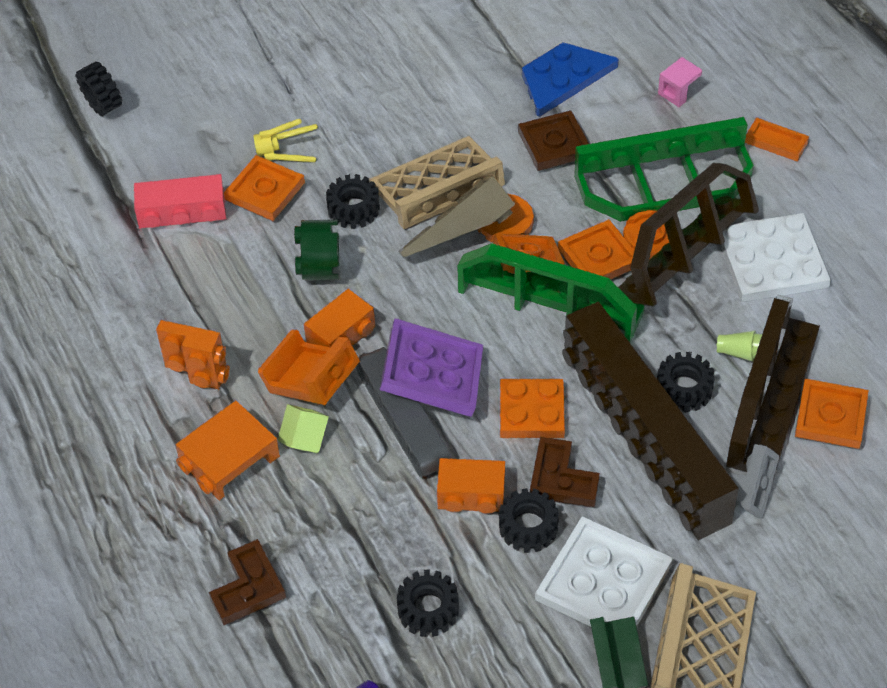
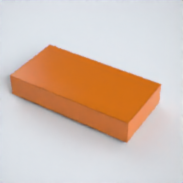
(776, 139)

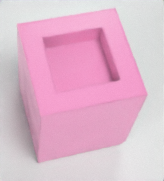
(676, 79)

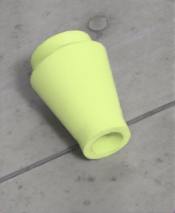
(739, 345)

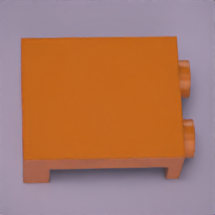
(308, 369)
(225, 448)

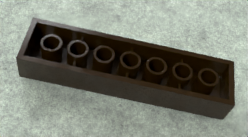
(649, 421)

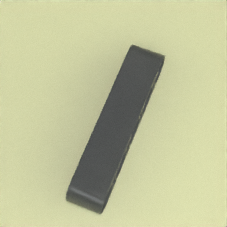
(404, 417)

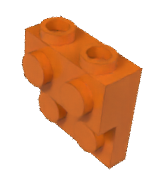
(194, 352)

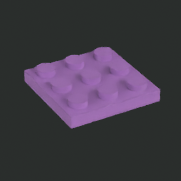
(432, 367)

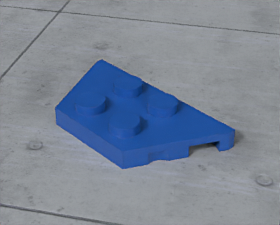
(563, 74)

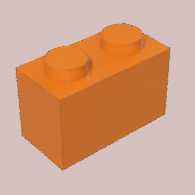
(343, 317)
(470, 485)

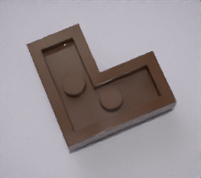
(559, 481)
(255, 586)

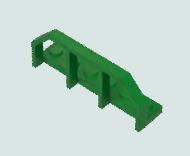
(654, 147)
(546, 284)

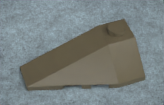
(475, 209)

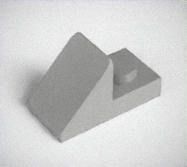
(756, 485)

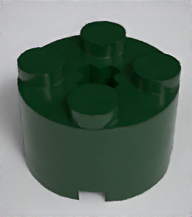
(318, 249)

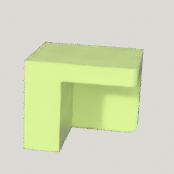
(302, 428)

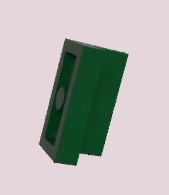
(619, 653)

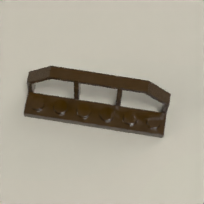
(685, 243)
(783, 388)

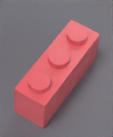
(179, 201)

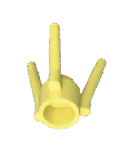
(267, 141)

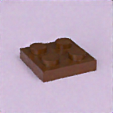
(552, 139)

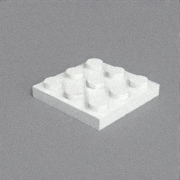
(773, 257)
(603, 575)

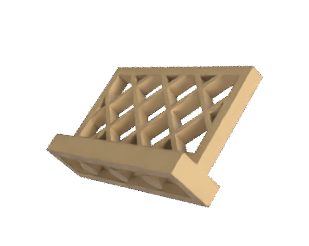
(441, 192)
(676, 624)

